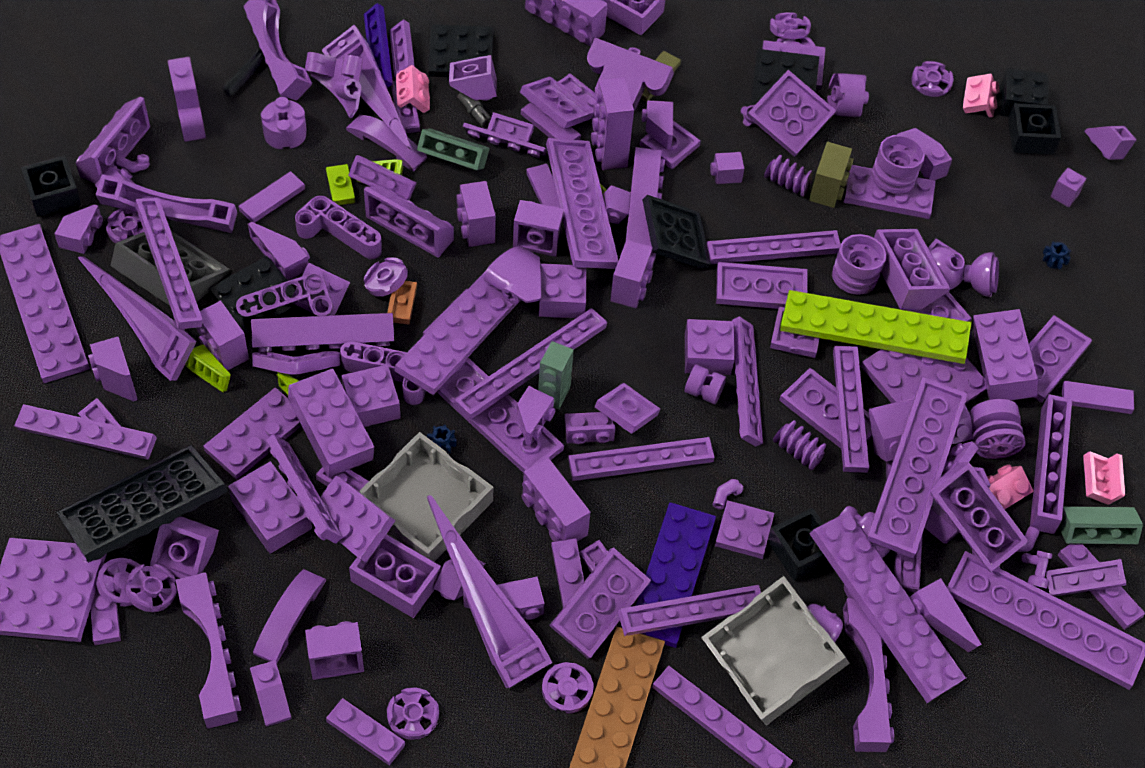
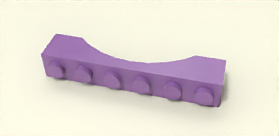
(289, 78)
(199, 212)
(216, 697)
(872, 726)

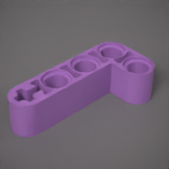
(326, 214)
(283, 299)
(358, 357)

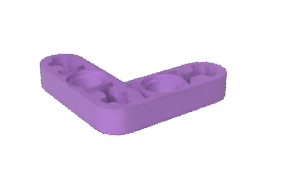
(296, 365)

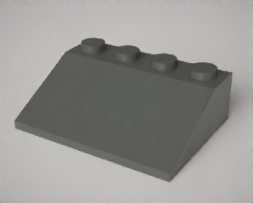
(135, 260)

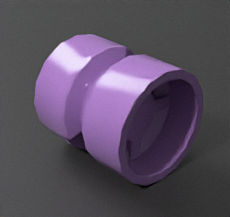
(697, 383)

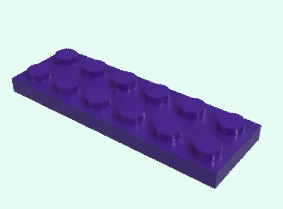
(676, 561)

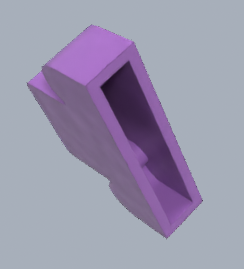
(638, 70)
(186, 99)

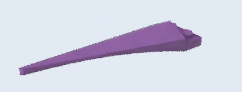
(372, 84)
(157, 332)
(506, 635)

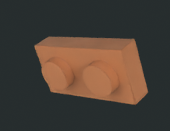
(402, 302)

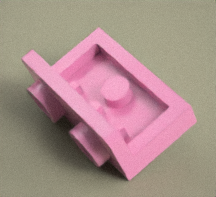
(413, 88)
(981, 94)
(1104, 477)
(1009, 485)

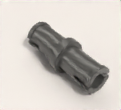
(475, 109)

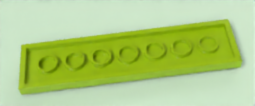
(876, 326)

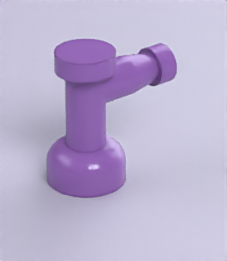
(1041, 562)

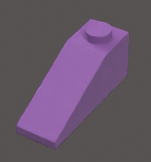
(936, 159)
(281, 250)
(523, 595)
(944, 615)

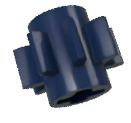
(1056, 255)
(443, 437)

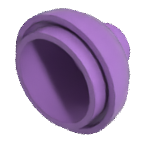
(950, 264)
(983, 274)

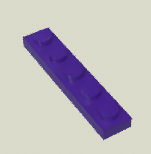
(377, 40)

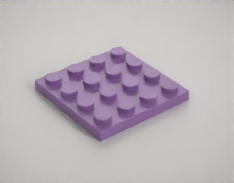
(901, 373)
(46, 589)

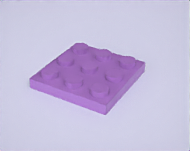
(791, 113)

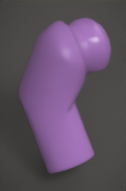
(133, 166)
(731, 486)
(1031, 535)

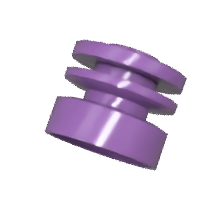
(897, 164)
(858, 264)
(997, 428)

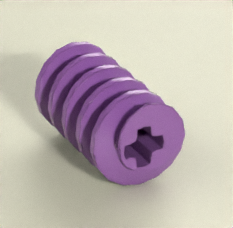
(785, 174)
(800, 445)

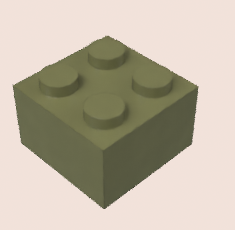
(831, 175)

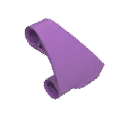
(338, 76)
(516, 275)

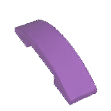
(381, 134)
(287, 614)

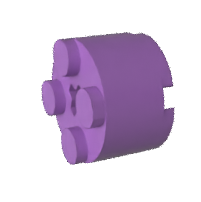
(848, 94)
(284, 123)

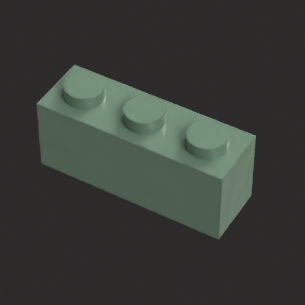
(453, 149)
(556, 372)
(1101, 525)

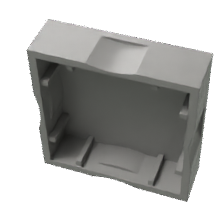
(422, 471)
(775, 650)

